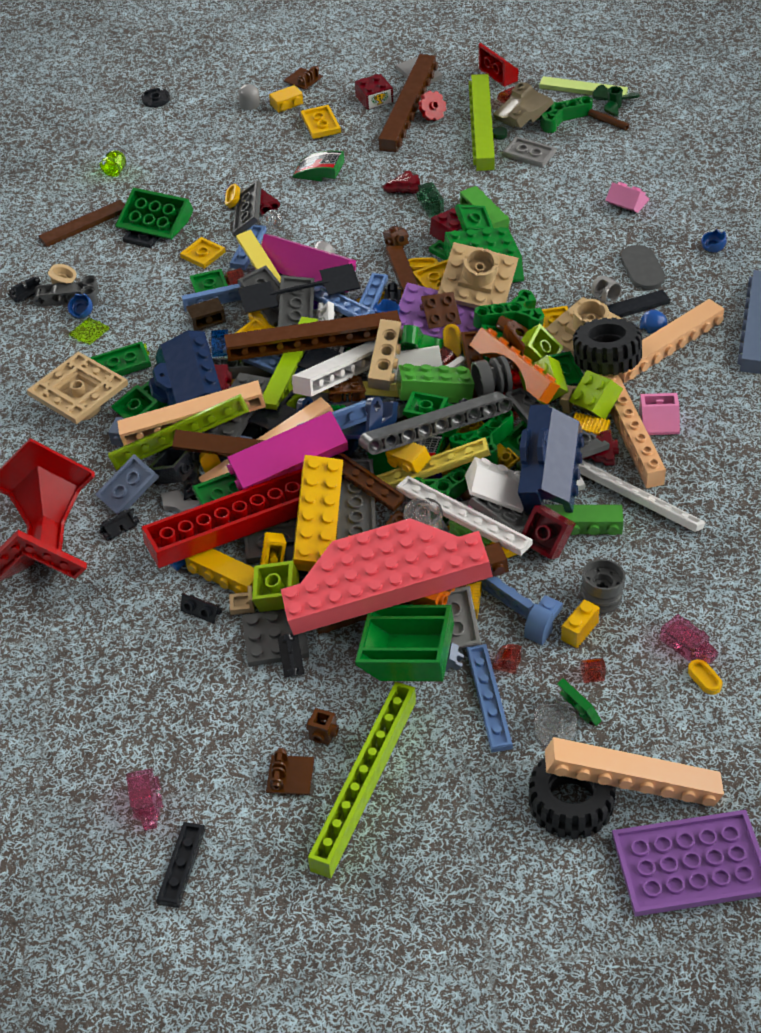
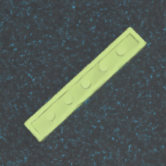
(572, 85)

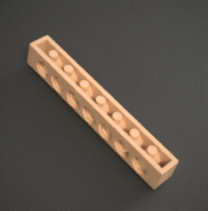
(637, 438)

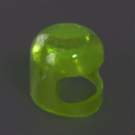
(114, 163)

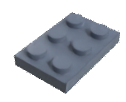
(127, 485)

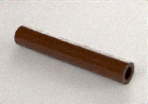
(608, 119)

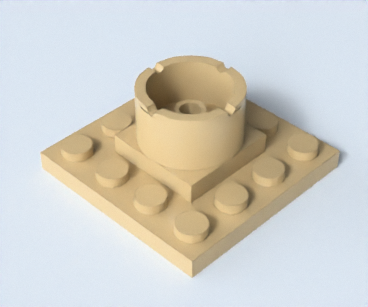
(478, 276)
(581, 312)
(77, 388)

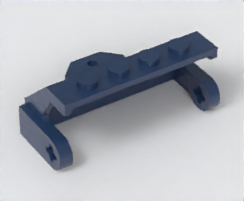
(184, 369)
(378, 415)
(550, 458)

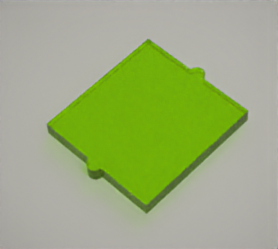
(89, 331)

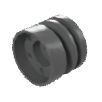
(491, 376)
(603, 584)

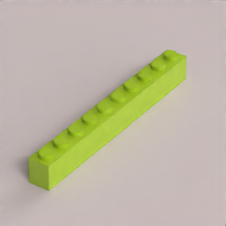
(481, 123)
(362, 780)

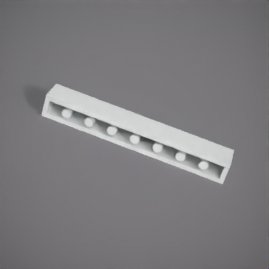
(334, 370)

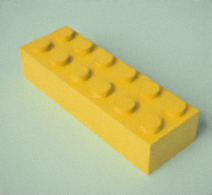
(317, 509)

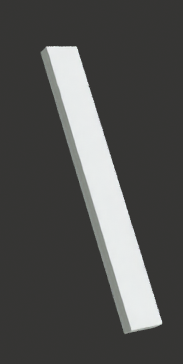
(641, 497)
(467, 516)

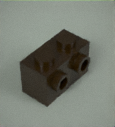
(206, 314)

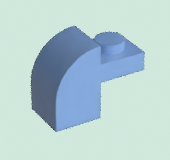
(541, 618)

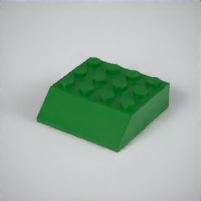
(494, 239)
(406, 643)

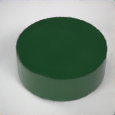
(499, 133)

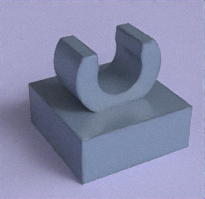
(453, 657)

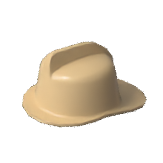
(61, 274)

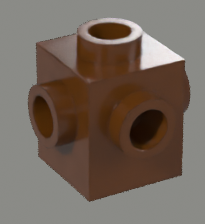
(396, 236)
(322, 726)

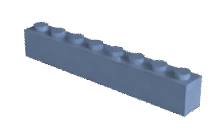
(751, 348)

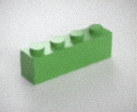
(476, 197)
(594, 518)

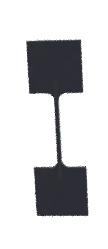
(263, 296)
(270, 418)

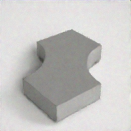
(175, 501)

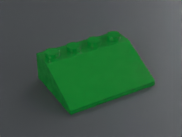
(154, 213)

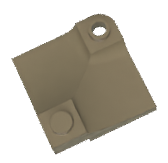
(523, 106)

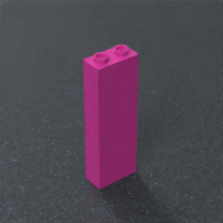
(299, 259)
(287, 451)

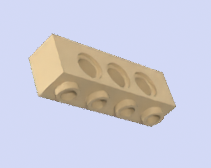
(387, 331)

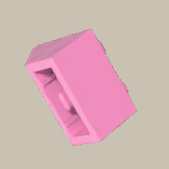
(626, 197)
(660, 413)

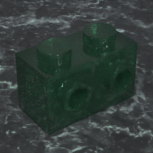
(430, 199)

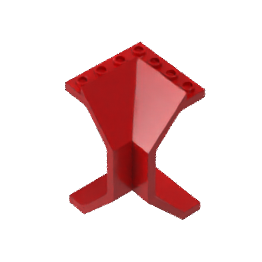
(43, 491)

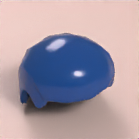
(714, 241)
(80, 306)
(385, 306)
(653, 321)

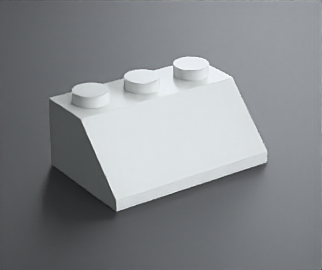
(418, 357)
(494, 483)

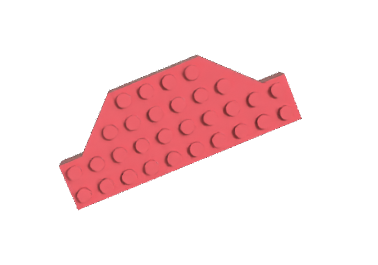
(383, 571)

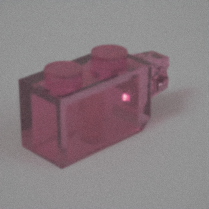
(687, 640)
(144, 797)

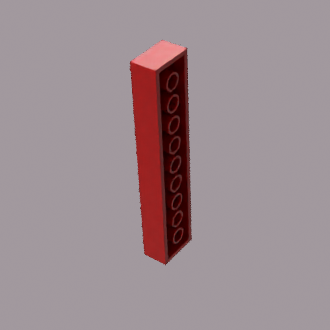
(223, 519)

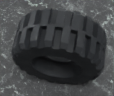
(607, 346)
(567, 817)

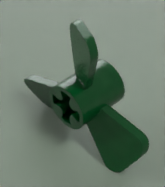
(613, 97)

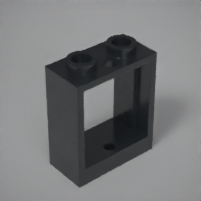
(174, 465)

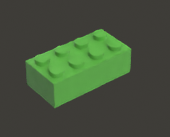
(440, 381)

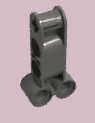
(62, 292)

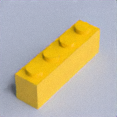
(222, 570)

